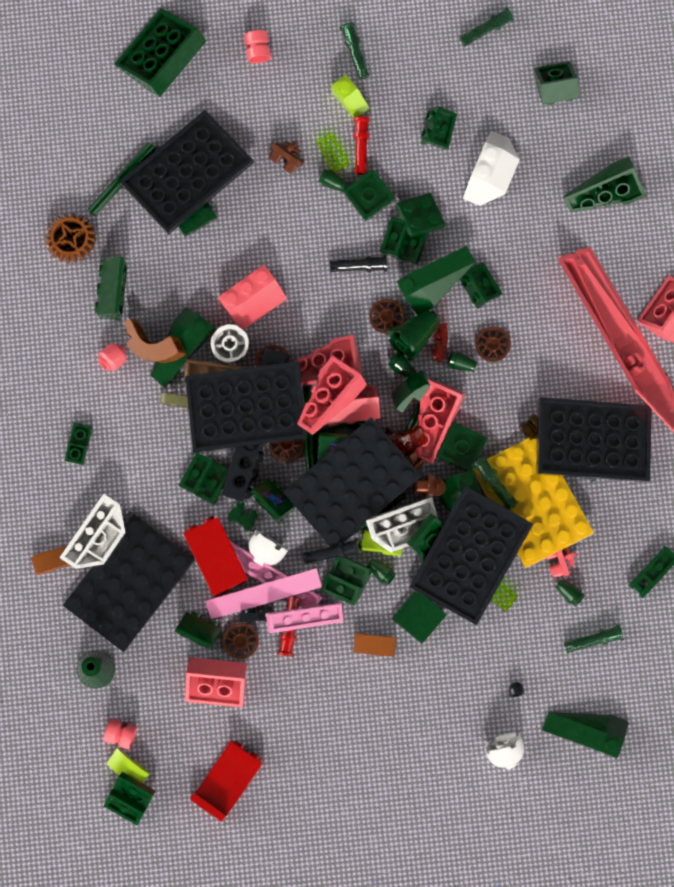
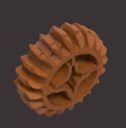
(64, 241)

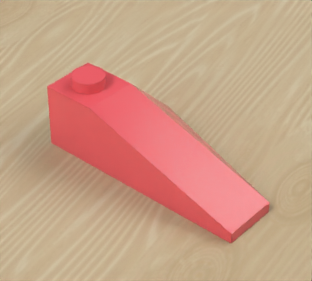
(342, 348)
(333, 392)
(436, 416)

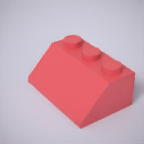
(252, 298)
(659, 313)
(360, 409)
(215, 682)

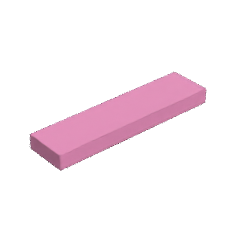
(304, 617)

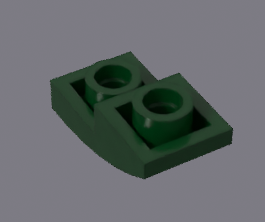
(79, 443)

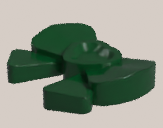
(241, 518)

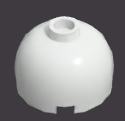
(229, 343)
(266, 549)
(505, 751)

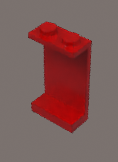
(215, 556)
(227, 780)

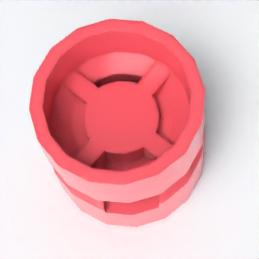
(257, 50)
(119, 733)

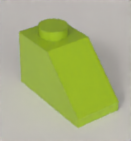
(349, 96)

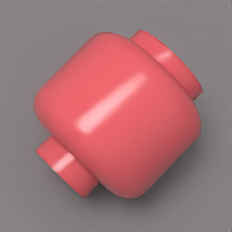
(112, 357)

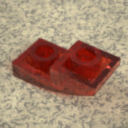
(440, 348)
(409, 440)

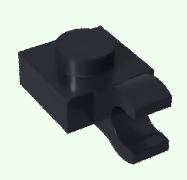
(250, 616)

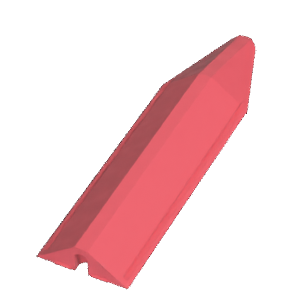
(620, 332)

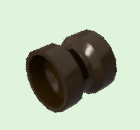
(529, 427)

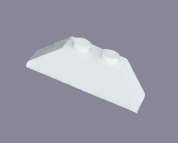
(493, 170)
(396, 526)
(96, 536)

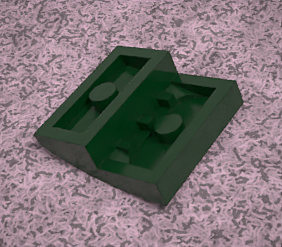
(400, 245)
(412, 387)
(204, 478)
(346, 580)
(419, 616)
(129, 798)

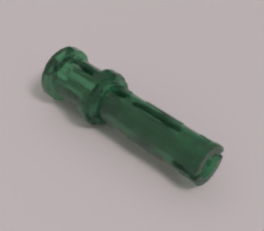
(494, 23)
(352, 42)
(490, 475)
(602, 637)

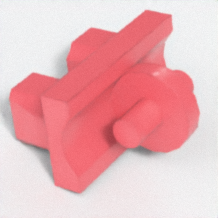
(561, 569)

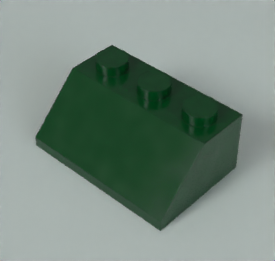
(111, 288)

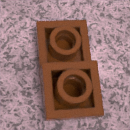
(48, 561)
(375, 644)

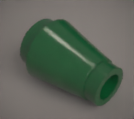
(332, 180)
(461, 362)
(401, 365)
(382, 572)
(570, 593)

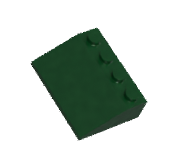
(161, 52)

